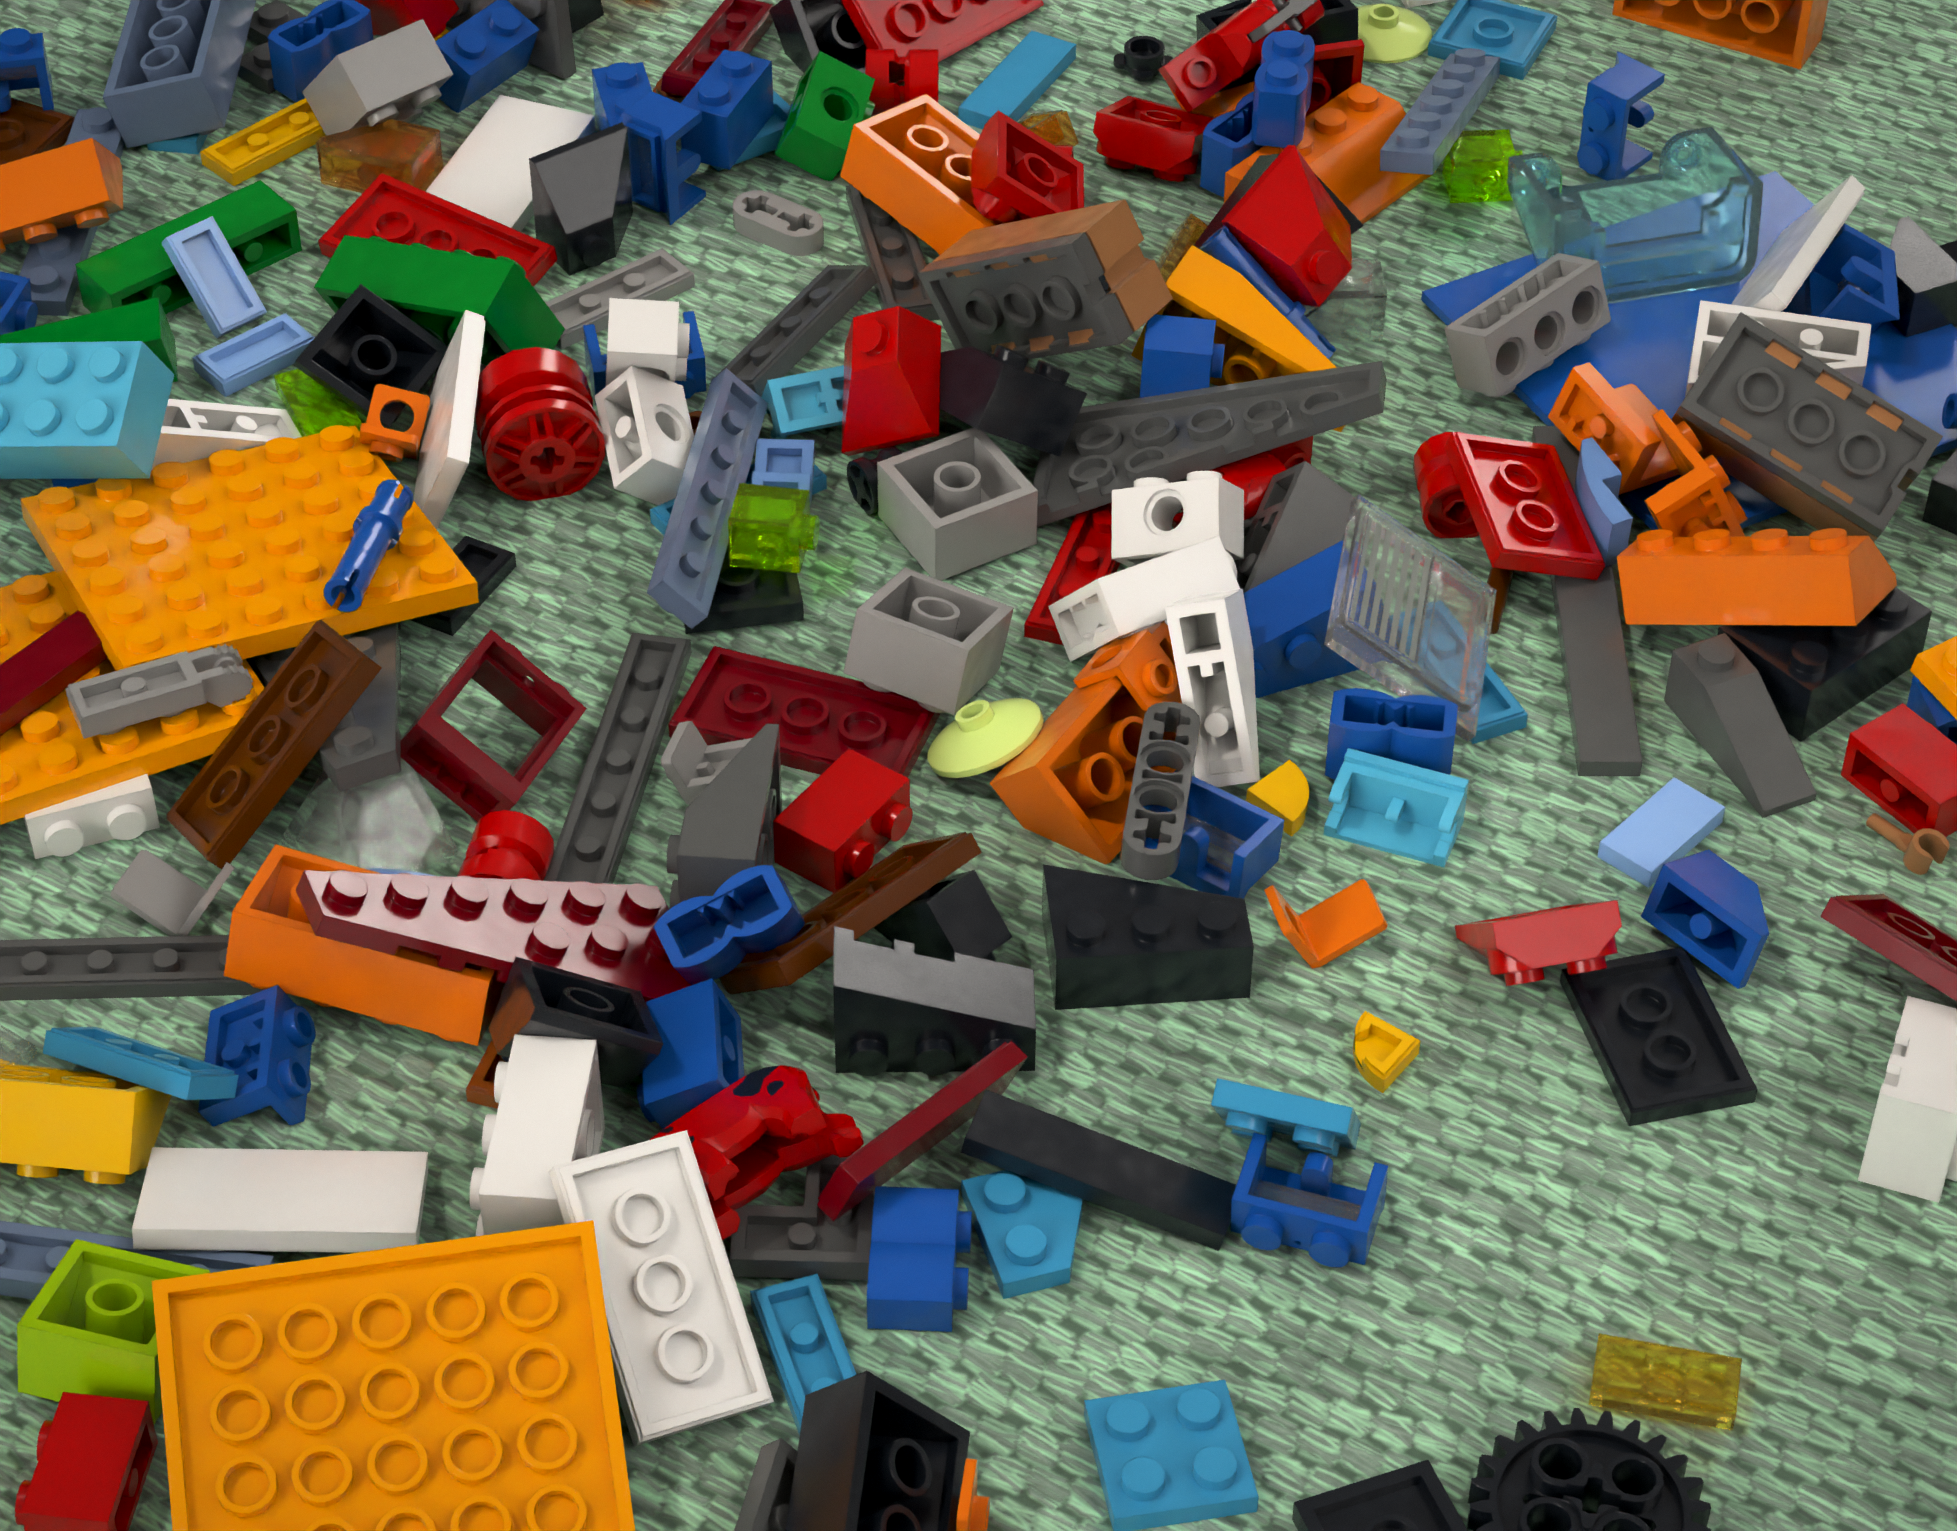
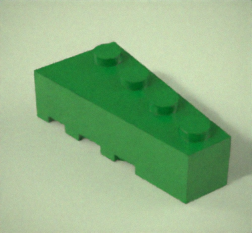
(438, 288)

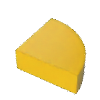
(1283, 794)
(1382, 1050)

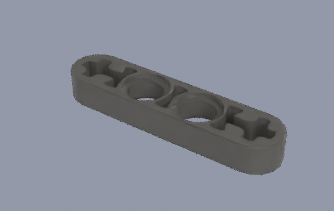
(1161, 789)

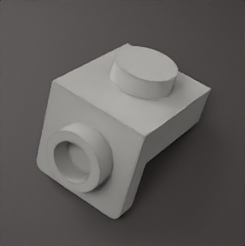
(693, 763)

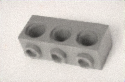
(1528, 325)

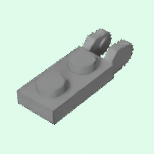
(158, 689)

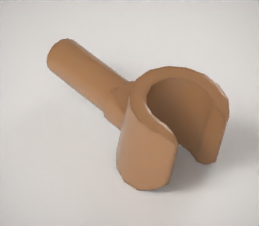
(1918, 849)

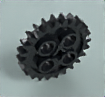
(1596, 1474)

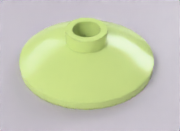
(1392, 33)
(984, 737)

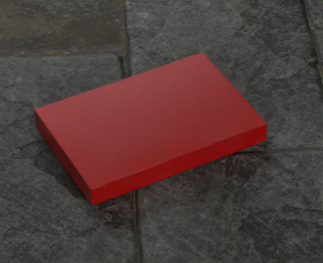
(1524, 506)

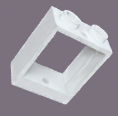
(1138, 596)

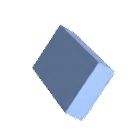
(213, 277)
(253, 355)
(1661, 831)

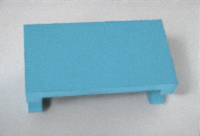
(805, 401)
(1396, 807)

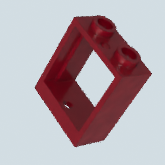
(457, 764)

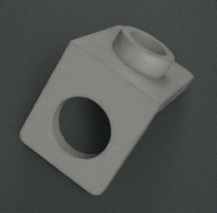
(164, 894)

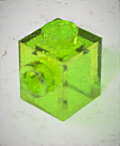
(1479, 166)
(771, 528)

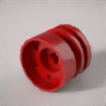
(538, 424)

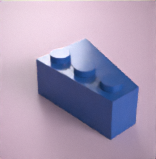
(1290, 625)

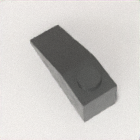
(1295, 521)
(1736, 722)

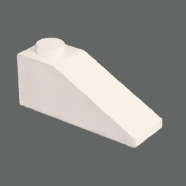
(200, 428)
(1218, 682)

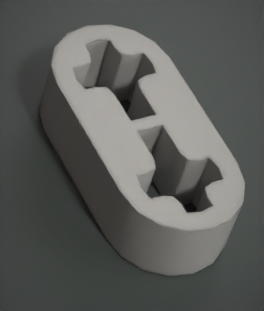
(778, 223)

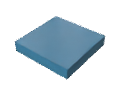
(1497, 28)

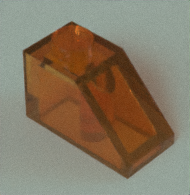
(393, 147)

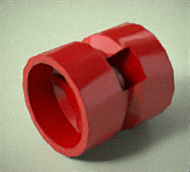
(917, 69)
(1440, 495)
(508, 848)

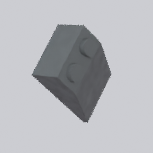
(729, 821)

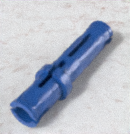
(1229, 251)
(375, 532)

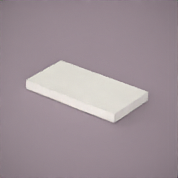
(492, 164)
(1799, 250)
(450, 420)
(280, 1200)
(667, 1288)

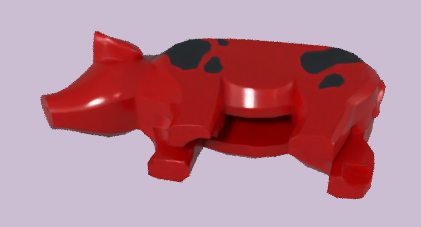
(756, 1132)

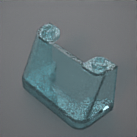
(1649, 232)

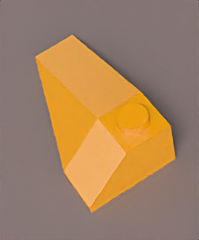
(1255, 334)

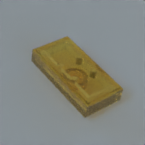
(1665, 1381)

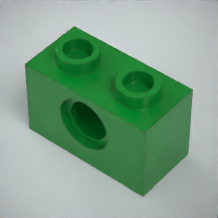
(823, 114)

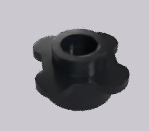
(1142, 57)

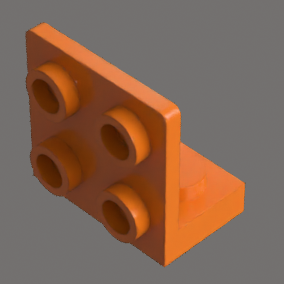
(1619, 424)
(1696, 498)

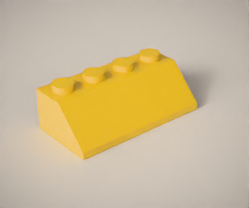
(77, 1122)

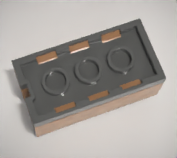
(1047, 283)
(1804, 432)

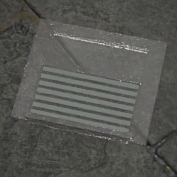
(1410, 614)

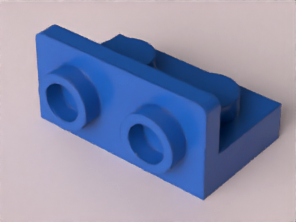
(269, 1047)

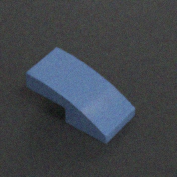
(785, 464)
(1597, 493)

